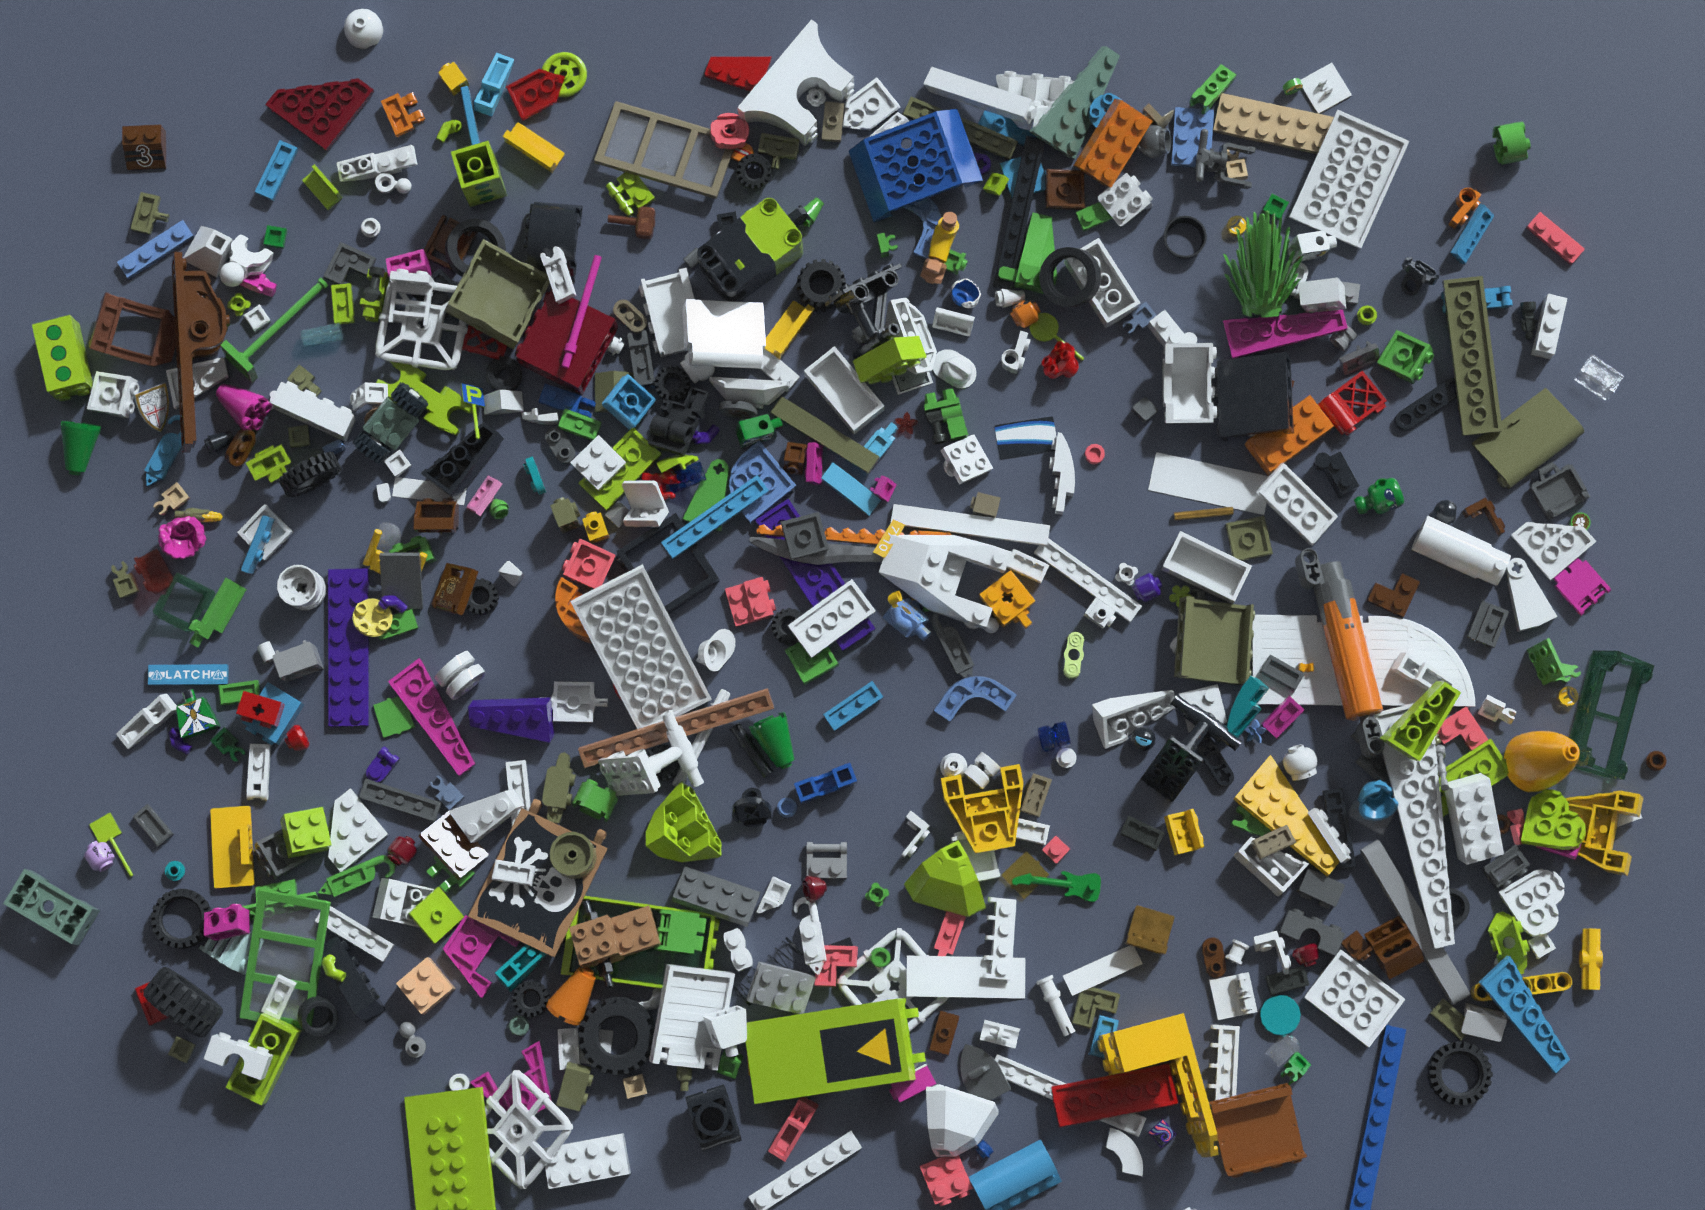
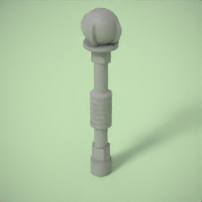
(1440, 753)

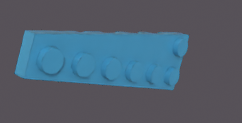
(1515, 1000)

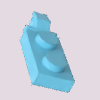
(881, 440)

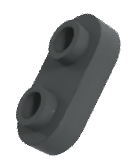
(560, 444)

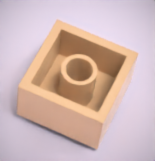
(425, 986)

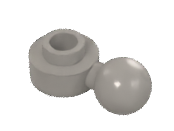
(407, 1030)

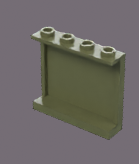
(1214, 641)

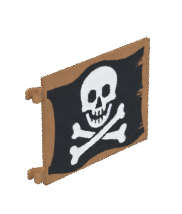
(545, 910)

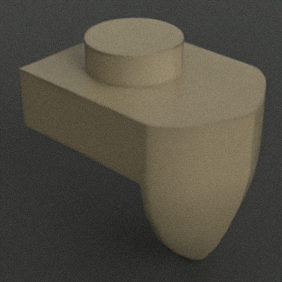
(1156, 118)

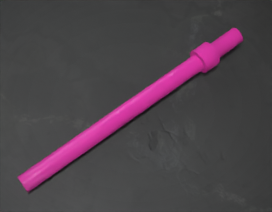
(570, 347)

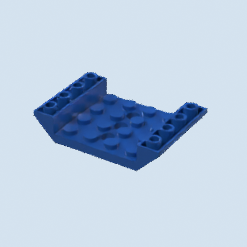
(943, 160)

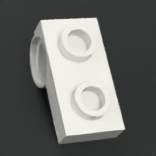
(1022, 344)

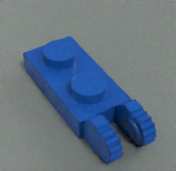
(563, 399)

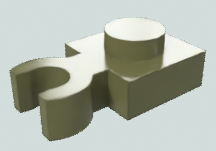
(125, 583)

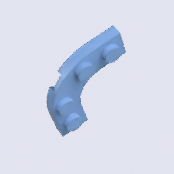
(929, 215)
(973, 687)

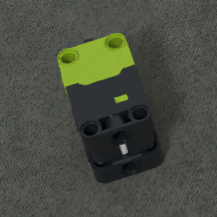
(752, 250)

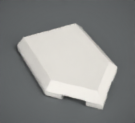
(869, 107)

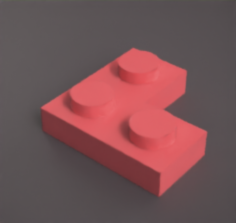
(1465, 725)
(836, 957)

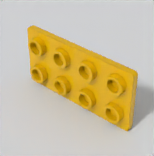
(232, 847)

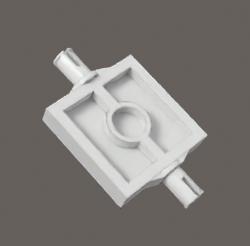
(574, 702)

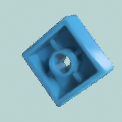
(639, 402)

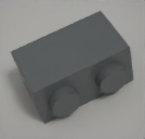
(1320, 888)

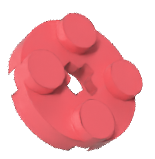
(729, 140)

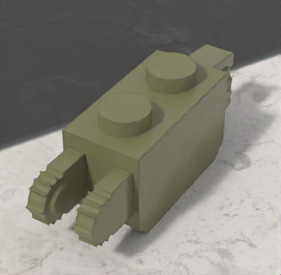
(557, 788)

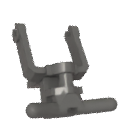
(1216, 161)

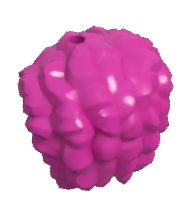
(181, 537)

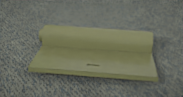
(1540, 434)

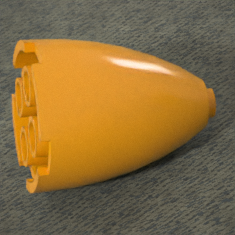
(1540, 759)

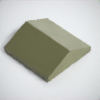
(604, 384)

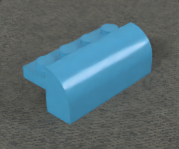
(1015, 1178)

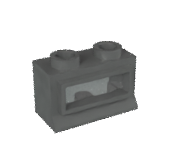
(1505, 867)

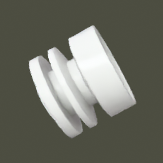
(291, 583)

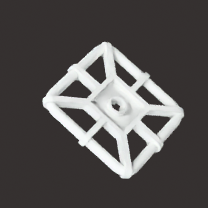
(413, 332)
(893, 972)
(531, 1129)

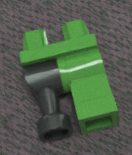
(945, 411)

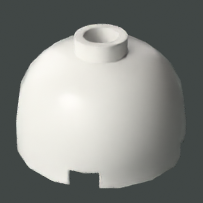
(363, 28)

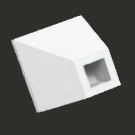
(209, 250)

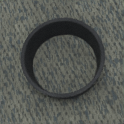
(1190, 220)

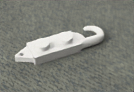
(812, 937)

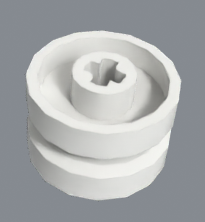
(460, 675)

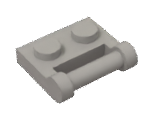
(827, 866)

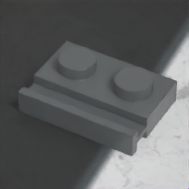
(1488, 624)

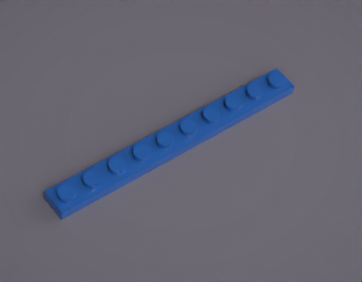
(1377, 1118)

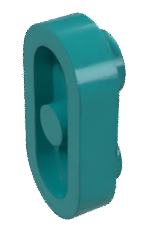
(537, 483)

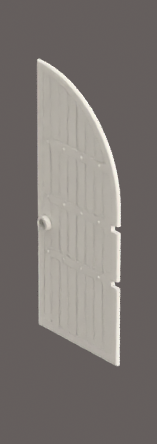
(1303, 640)

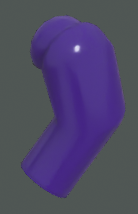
(705, 437)
(391, 600)
(177, 742)

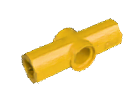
(1590, 959)

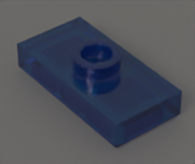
(688, 477)

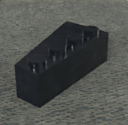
(464, 461)
(356, 986)

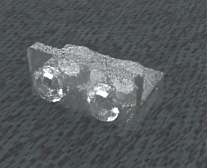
(1599, 377)

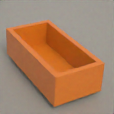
(1113, 143)
(1279, 448)

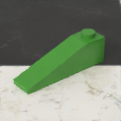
(1037, 247)

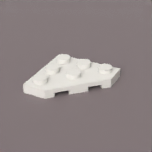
(1552, 545)
(352, 831)

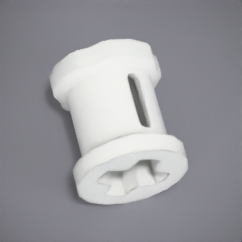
(1237, 952)

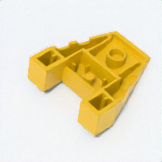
(1601, 816)
(987, 817)

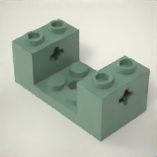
(69, 917)

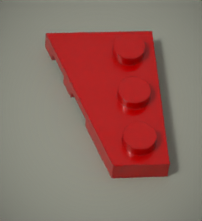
(738, 71)

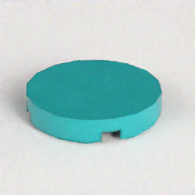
(1280, 1015)

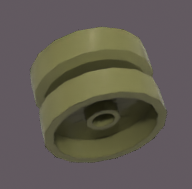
(562, 850)

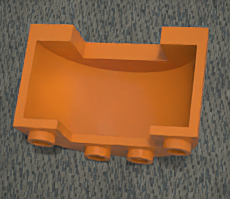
(564, 594)

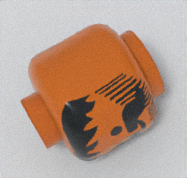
(1025, 313)

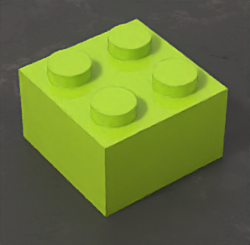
(305, 832)

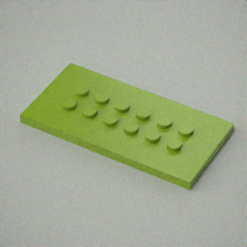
(450, 1151)

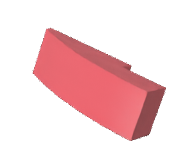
(793, 1128)

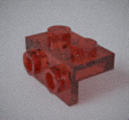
(154, 571)

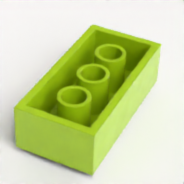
(280, 1040)

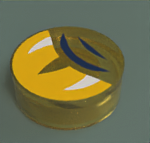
(1236, 222)
(1567, 696)

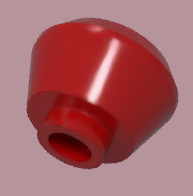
(297, 738)

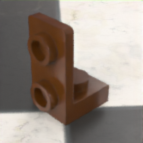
(1487, 506)

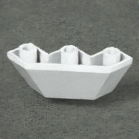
(1035, 87)
(956, 1120)

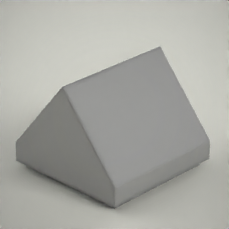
(617, 514)

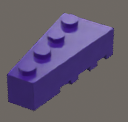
(517, 717)

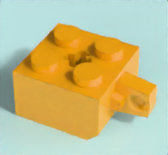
(1005, 611)

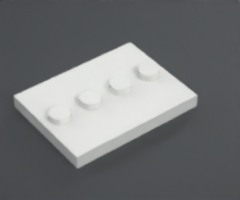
(1354, 998)

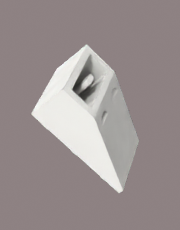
(397, 899)

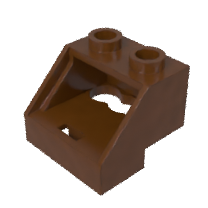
(436, 516)
(1394, 934)

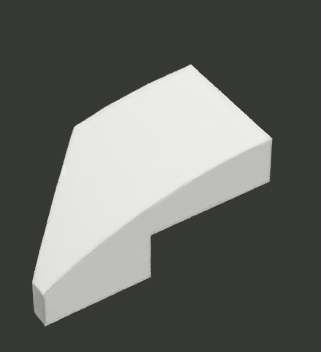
(546, 419)
(774, 895)

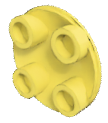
(371, 619)

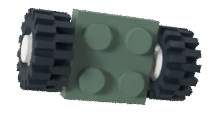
(390, 423)

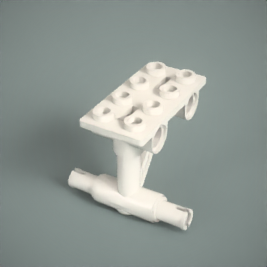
(638, 772)

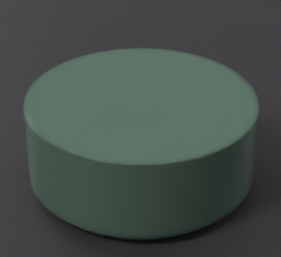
(519, 1025)

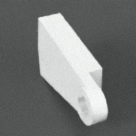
(1527, 598)

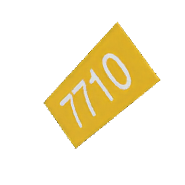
(883, 546)

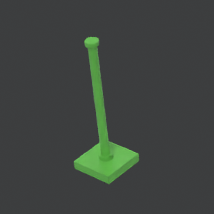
(241, 360)

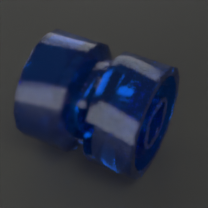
(1054, 736)

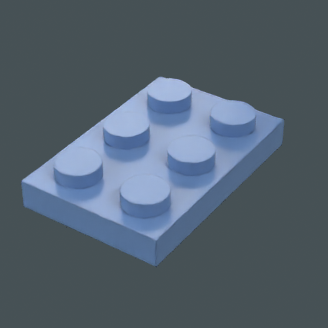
(1186, 134)

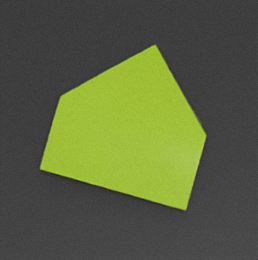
(671, 461)

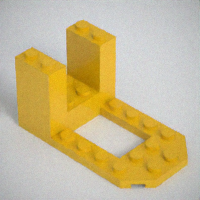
(1161, 1042)

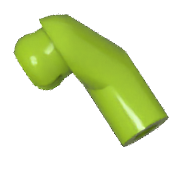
(448, 128)

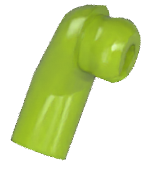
(330, 970)

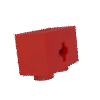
(272, 709)

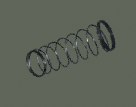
(796, 949)

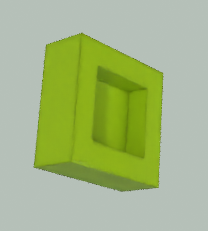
(996, 183)

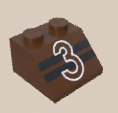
(144, 147)

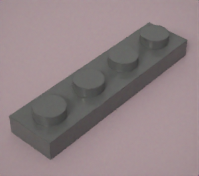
(400, 800)

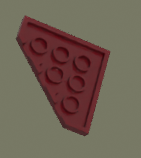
(321, 110)

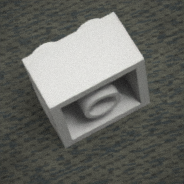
(1322, 295)

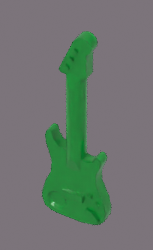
(1084, 886)

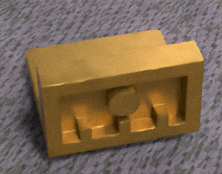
(1150, 930)

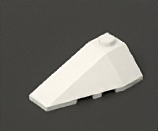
(1122, 715)

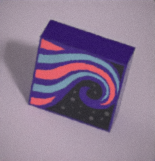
(1161, 1133)

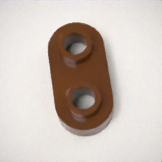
(240, 447)
(1212, 957)

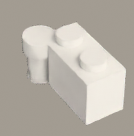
(1168, 331)

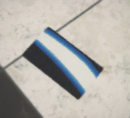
(1025, 437)

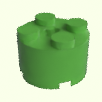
(1511, 143)
(595, 800)

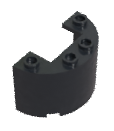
(550, 227)

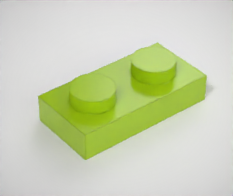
(343, 303)

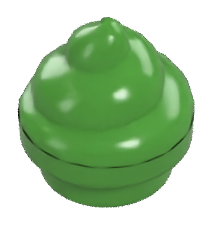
(498, 509)

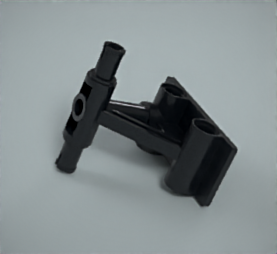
(853, 299)
(1178, 758)

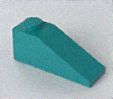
(519, 967)

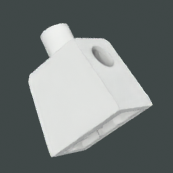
(727, 1028)

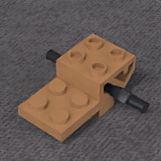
(609, 939)

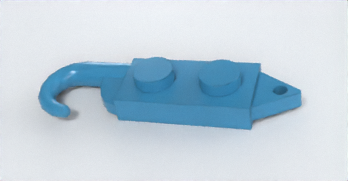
(163, 455)

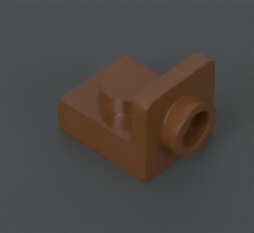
(794, 458)
(1357, 946)

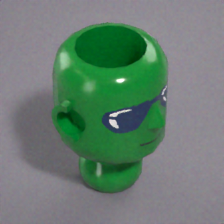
(1382, 497)

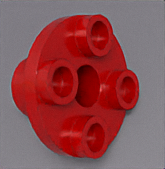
(1060, 361)

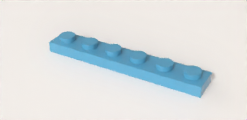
(714, 517)

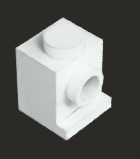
(1092, 613)

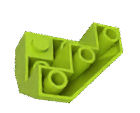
(682, 828)
(947, 882)

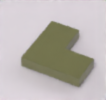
(1089, 1001)

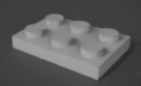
(780, 988)

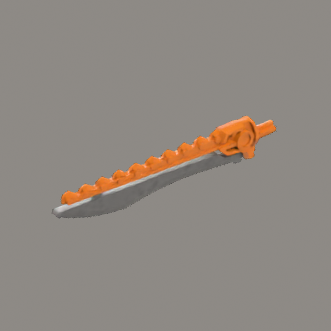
(836, 553)

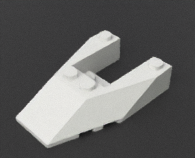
(932, 568)

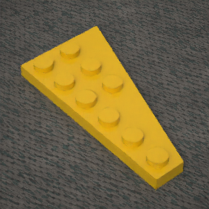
(1276, 804)

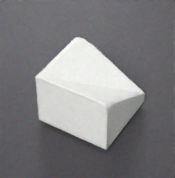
(511, 573)

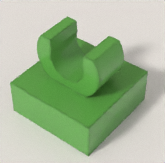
(884, 245)

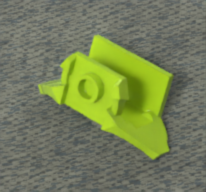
(1506, 926)

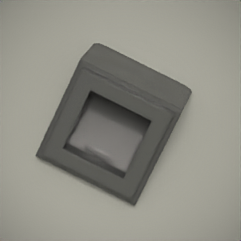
(1144, 410)

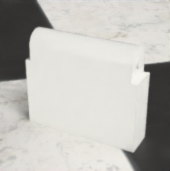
(724, 333)

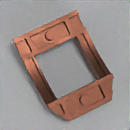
(107, 323)

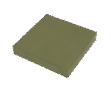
(1249, 538)

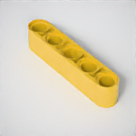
(1531, 983)

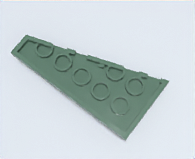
(1069, 119)

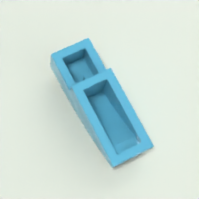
(493, 84)
(850, 489)

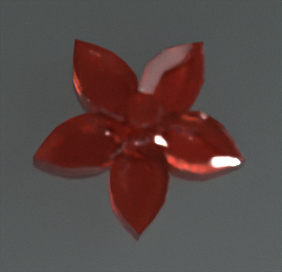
(906, 423)

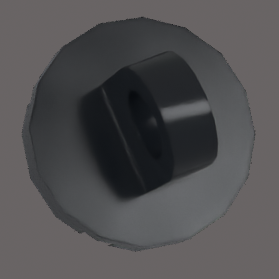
(1419, 273)
(751, 810)

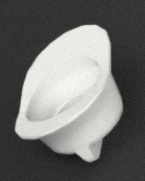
(954, 368)
(716, 650)

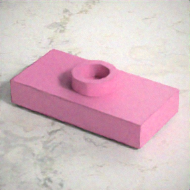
(484, 495)

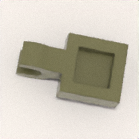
(304, 380)

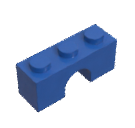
(826, 783)

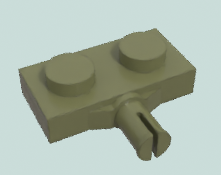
(778, 148)
(147, 213)

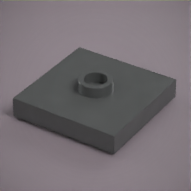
(804, 536)

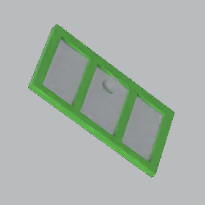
(285, 942)

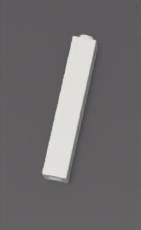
(980, 95)

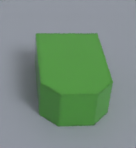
(1007, 273)

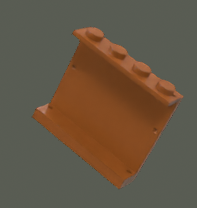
(1257, 1130)

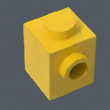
(595, 527)

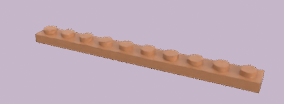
(691, 723)

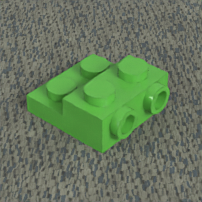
(1406, 357)

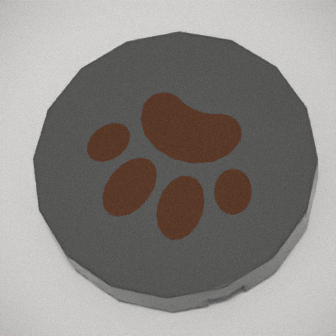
(740, 410)

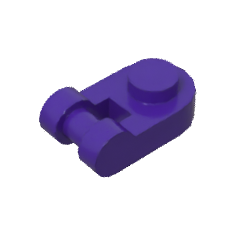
(378, 772)

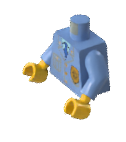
(906, 616)

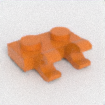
(397, 114)

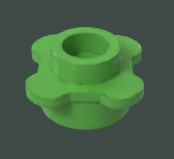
(878, 900)

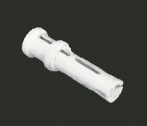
(1052, 995)

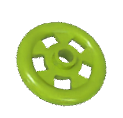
(574, 62)

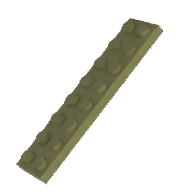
(1472, 356)

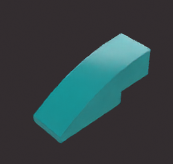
(1245, 705)

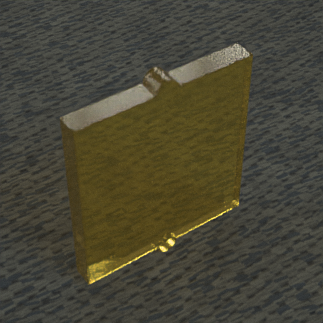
(1024, 865)

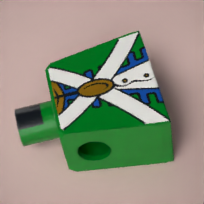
(749, 430)
(195, 716)

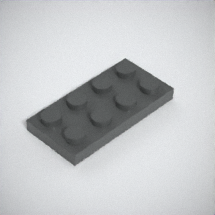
(716, 896)

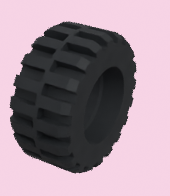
(183, 1002)

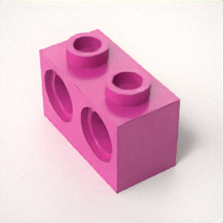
(410, 261)
(226, 922)

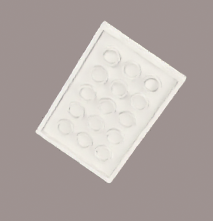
(1349, 179)

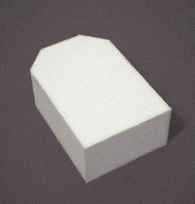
(383, 492)

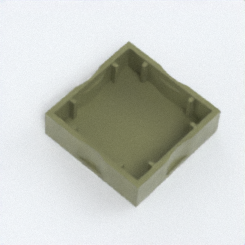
(498, 294)

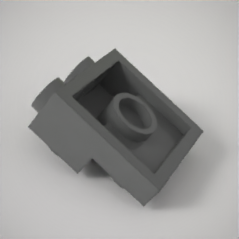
(275, 857)

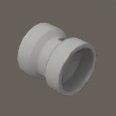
(1341, 339)

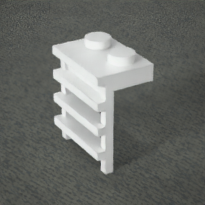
(411, 283)

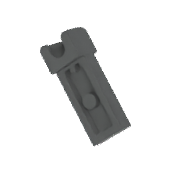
(641, 359)

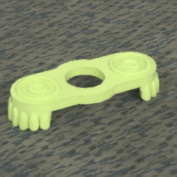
(1072, 667)

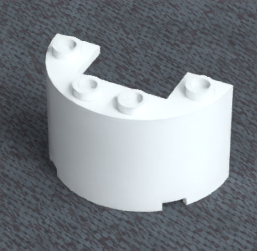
(1188, 383)

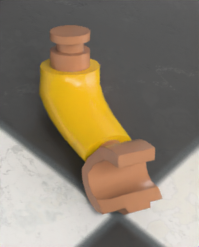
(940, 245)

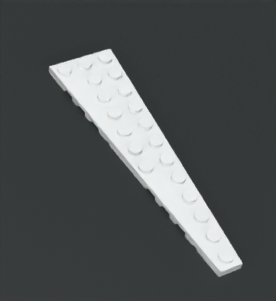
(1421, 817)

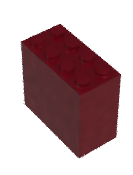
(551, 331)

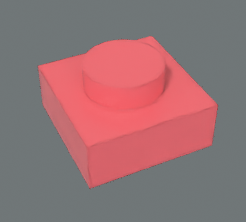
(1055, 849)

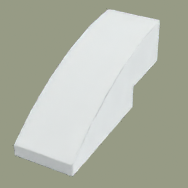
(1419, 672)
(147, 720)

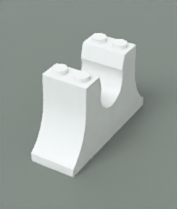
(798, 69)

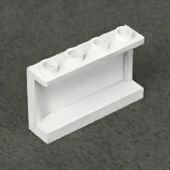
(664, 305)

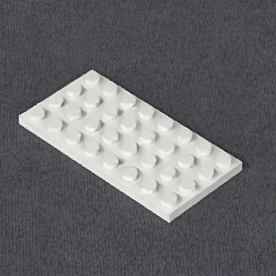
(640, 648)

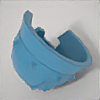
(1377, 801)

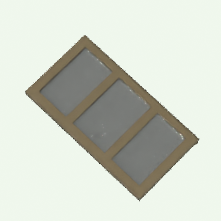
(663, 150)

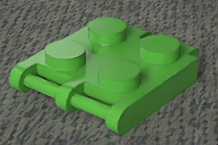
(681, 932)

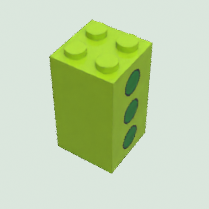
(478, 173)
(63, 357)

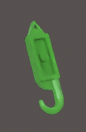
(355, 876)

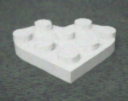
(1534, 901)

